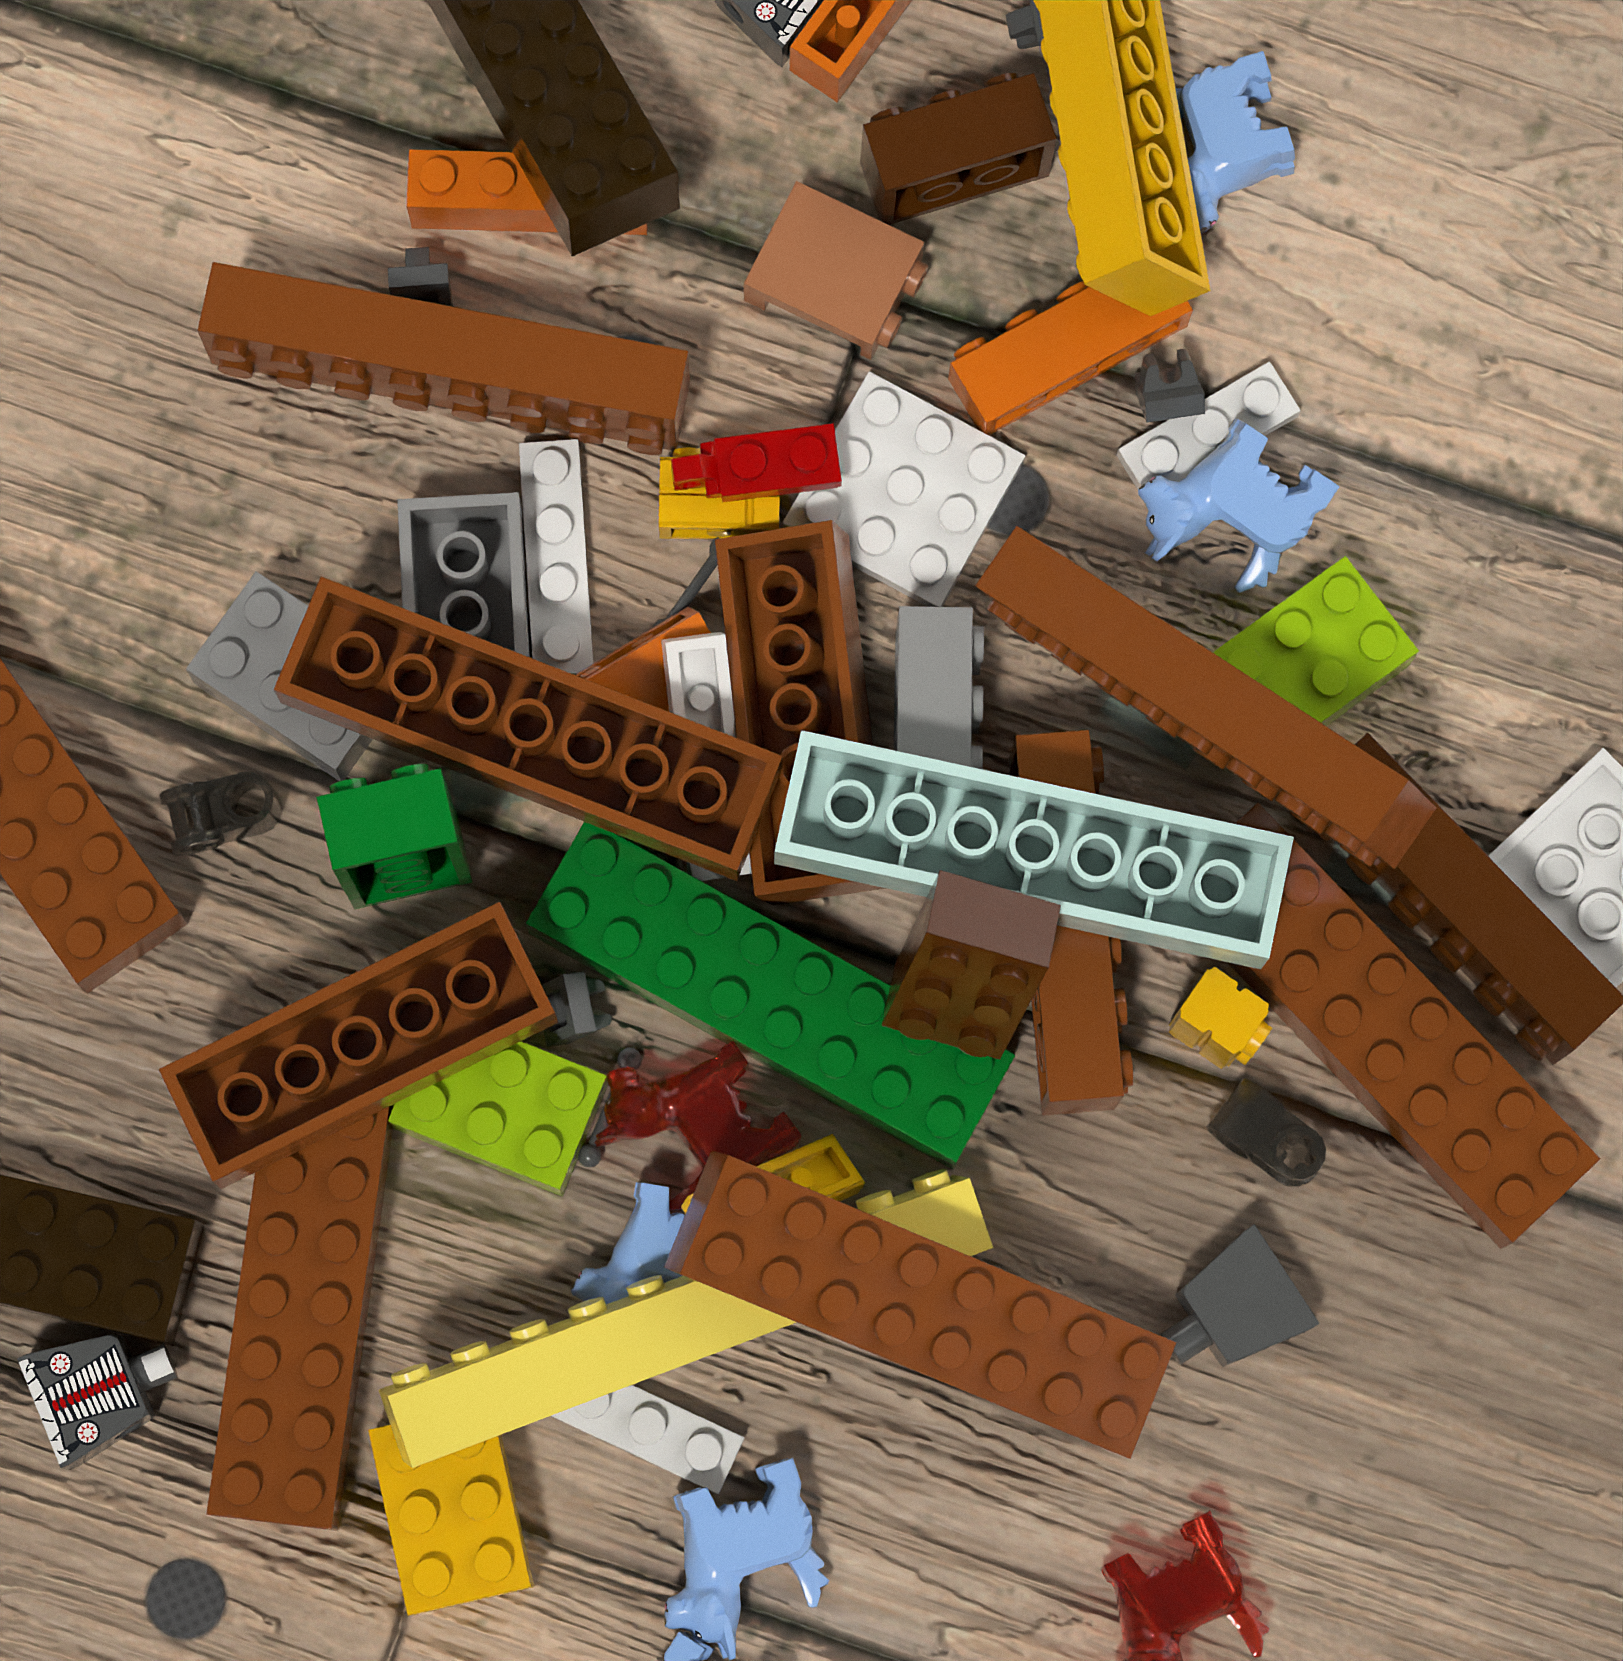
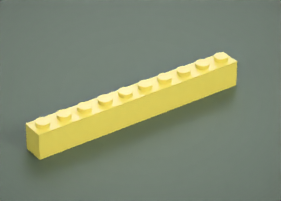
(624, 1340)

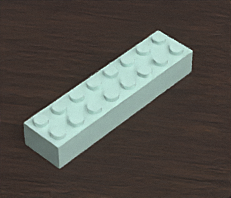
(1102, 858)

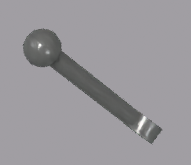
(696, 584)
(590, 1154)

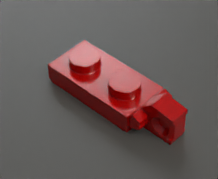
(762, 464)

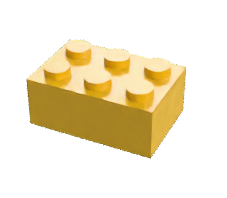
(452, 1524)

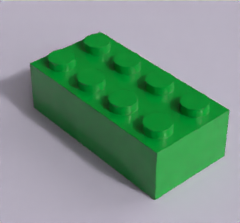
(394, 836)

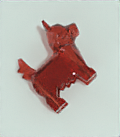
(699, 1108)
(1181, 1598)

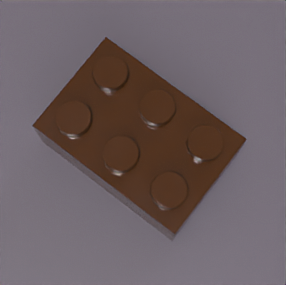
(957, 147)
(971, 965)

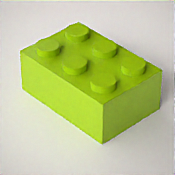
(1324, 645)
(510, 1113)

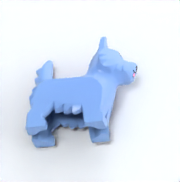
(1227, 135)
(1242, 493)
(639, 1251)
(736, 1542)

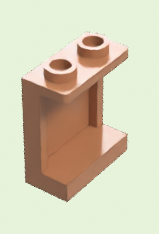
(837, 269)

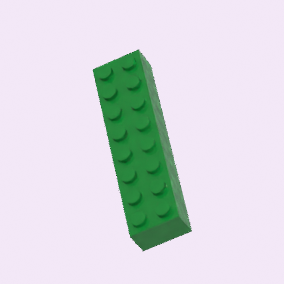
(761, 990)

